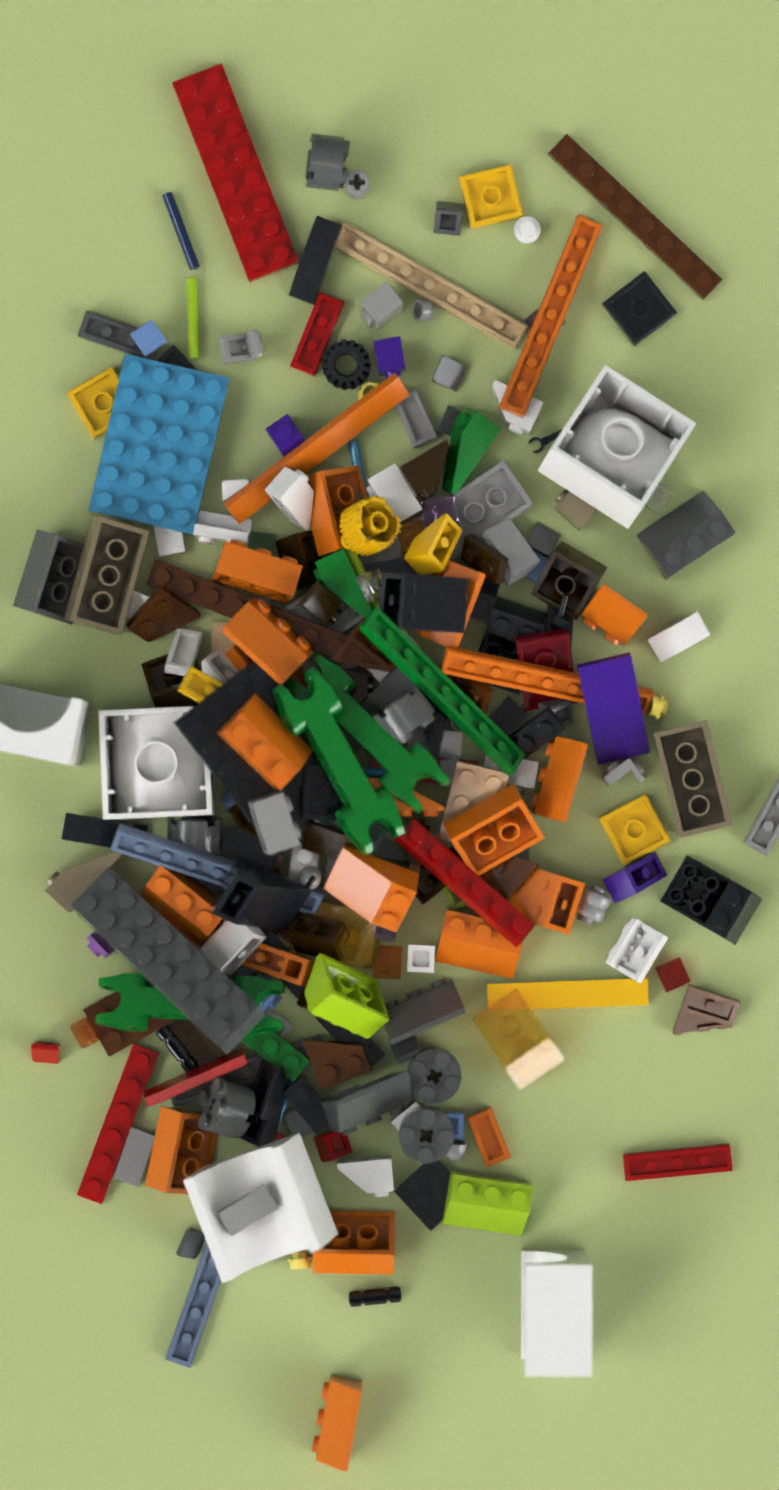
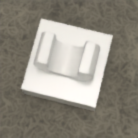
(421, 958)

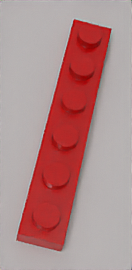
(465, 883)
(117, 1123)

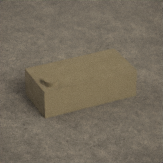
(106, 575)
(693, 779)

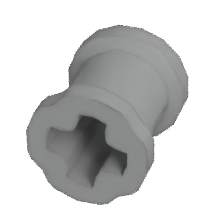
(364, 188)

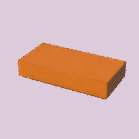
(488, 1136)

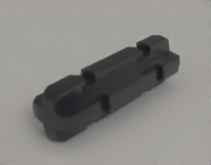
(176, 1048)
(375, 1296)

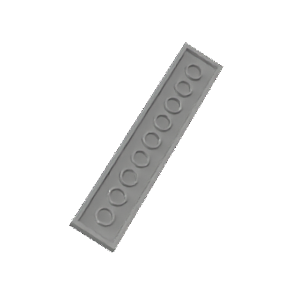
(478, 505)

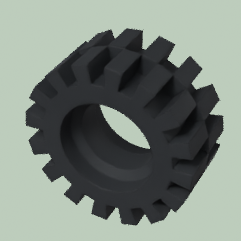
(346, 348)

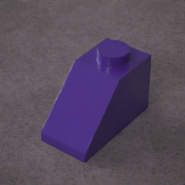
(285, 435)
(634, 877)

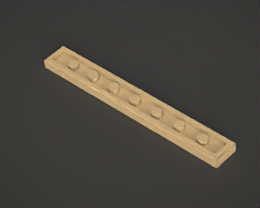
(430, 286)

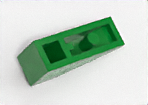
(467, 445)
(341, 580)

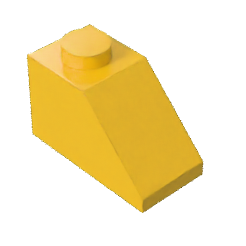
(433, 546)

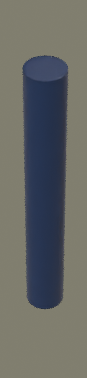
(181, 231)

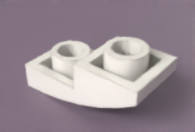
(679, 636)

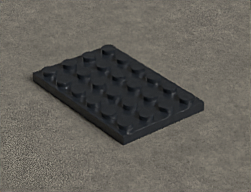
(232, 772)

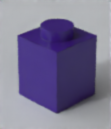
(389, 356)

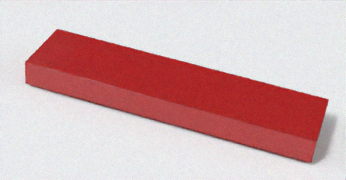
(195, 1077)
(677, 1162)

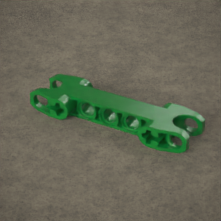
(317, 722)
(402, 766)
(144, 1002)

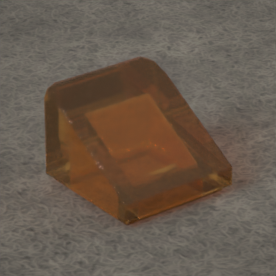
(408, 532)
(388, 962)
(84, 1033)

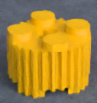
(368, 526)

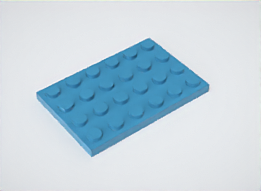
(159, 444)

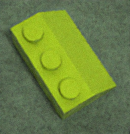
(345, 997)
(487, 1203)

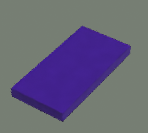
(613, 708)

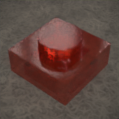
(672, 974)

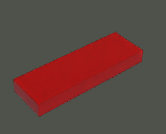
(317, 334)

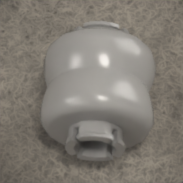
(593, 905)

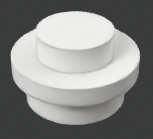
(527, 230)

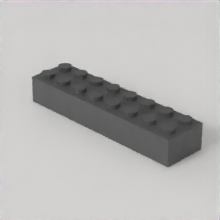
(168, 960)

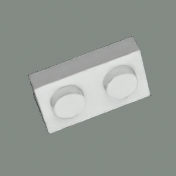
(221, 527)
(636, 949)

